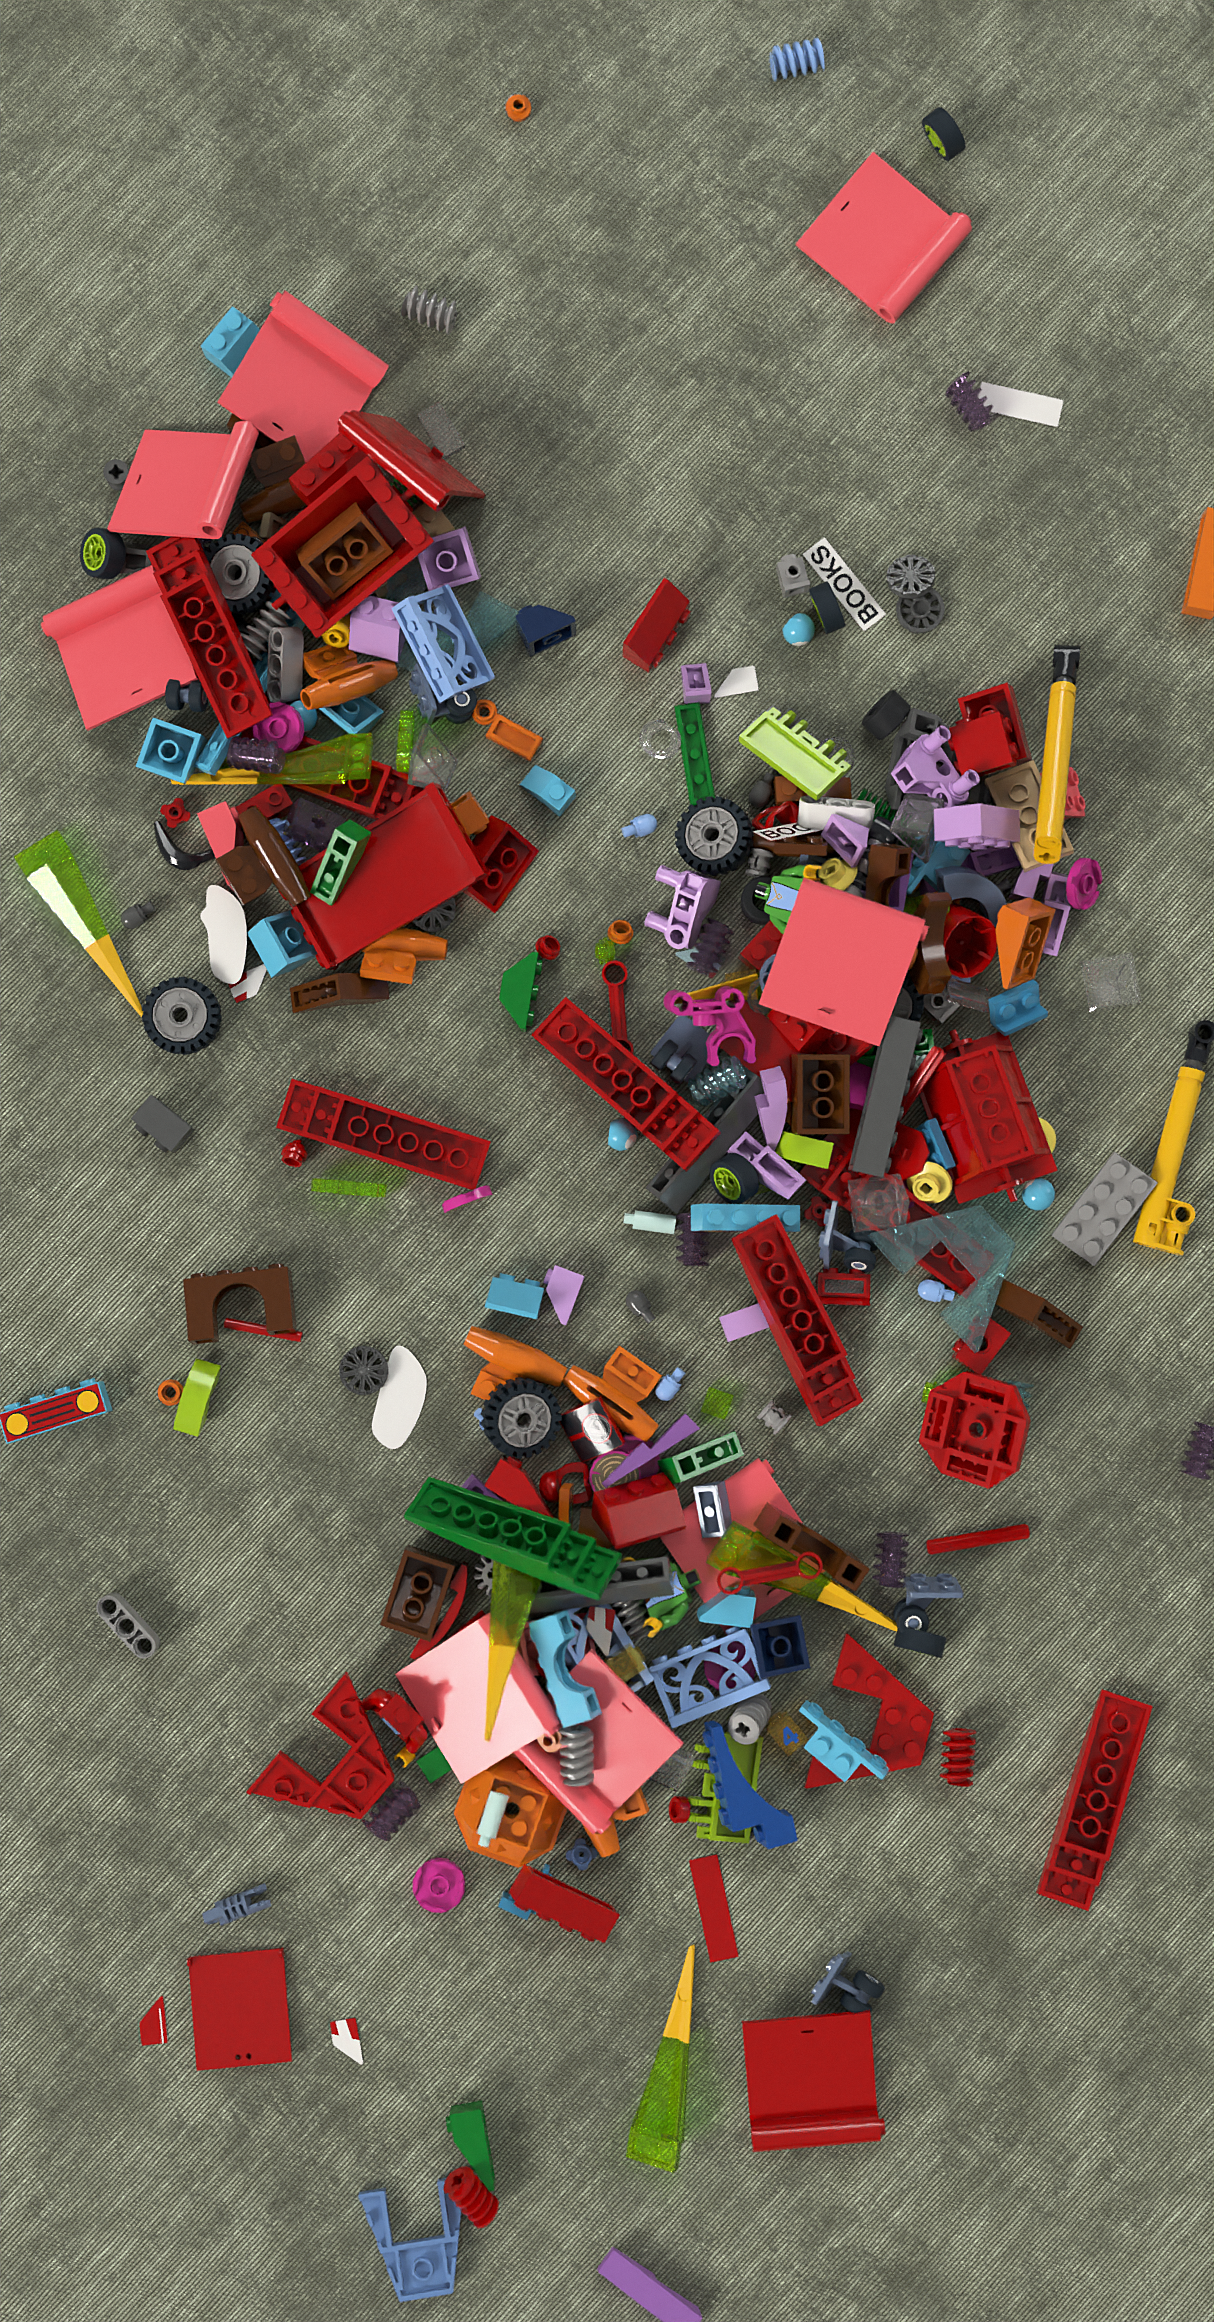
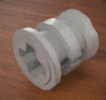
(759, 862)
(774, 1417)

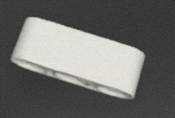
(815, 814)

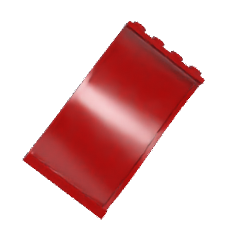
(407, 869)

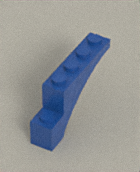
(739, 1802)

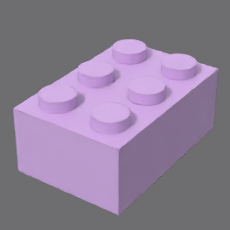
(977, 826)

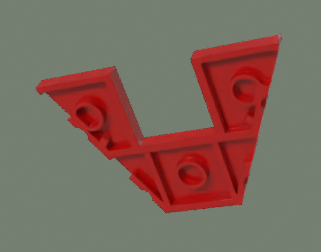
(901, 1719)
(357, 1777)

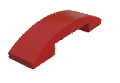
(460, 1585)

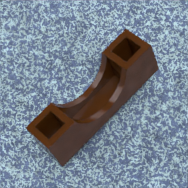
(886, 865)

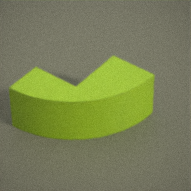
(804, 1149)
(196, 1397)

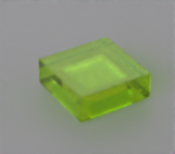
(716, 1403)

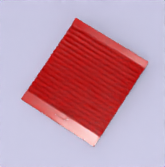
(240, 2009)

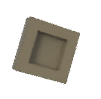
(270, 525)

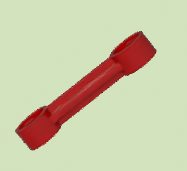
(617, 1005)
(769, 1573)

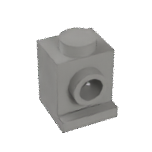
(792, 584)
(938, 1013)

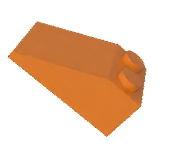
(1021, 939)

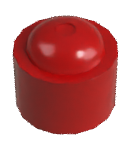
(968, 941)

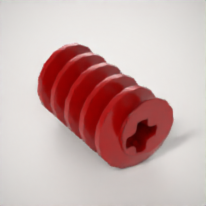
(958, 1756)
(471, 2196)

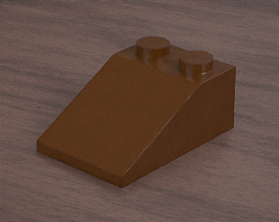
(418, 1592)

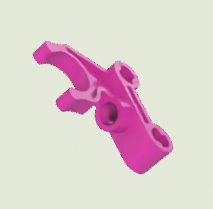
(716, 1012)

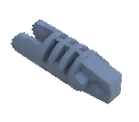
(236, 1907)

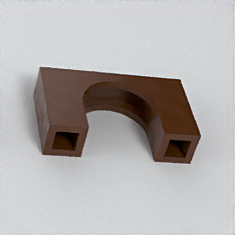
(205, 1293)
(795, 1535)

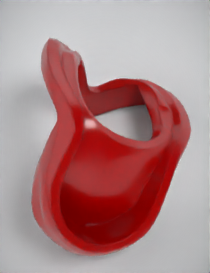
(785, 813)
(551, 1483)

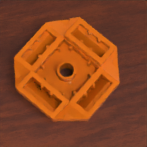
(521, 1834)

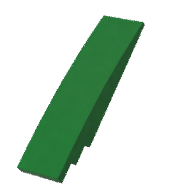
(515, 1537)

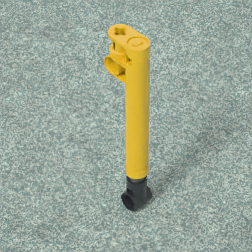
(1056, 755)
(1157, 1221)

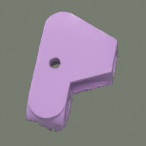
(919, 773)
(697, 897)

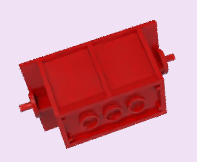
(387, 511)
(986, 1118)

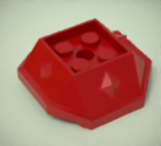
(952, 1434)

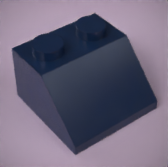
(543, 627)
(780, 1646)

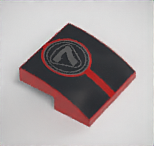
(591, 1429)

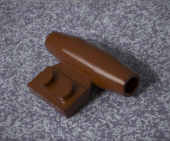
(273, 468)
(795, 846)
(264, 862)

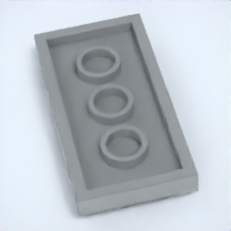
(1104, 1208)

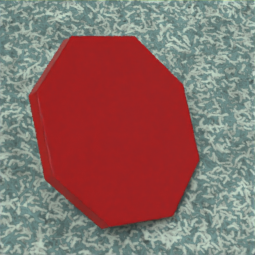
(909, 1153)

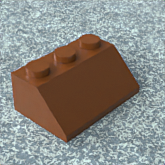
(343, 551)

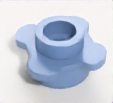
(581, 1846)

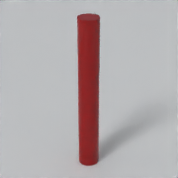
(259, 1329)

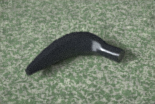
(174, 855)

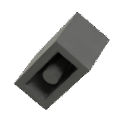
(162, 1124)

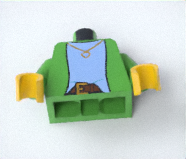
(783, 892)
(669, 1610)

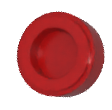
(679, 1809)

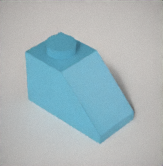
(548, 789)
(729, 1609)

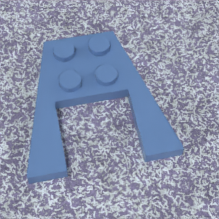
(420, 2265)

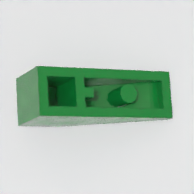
(340, 860)
(701, 1458)
(471, 2137)

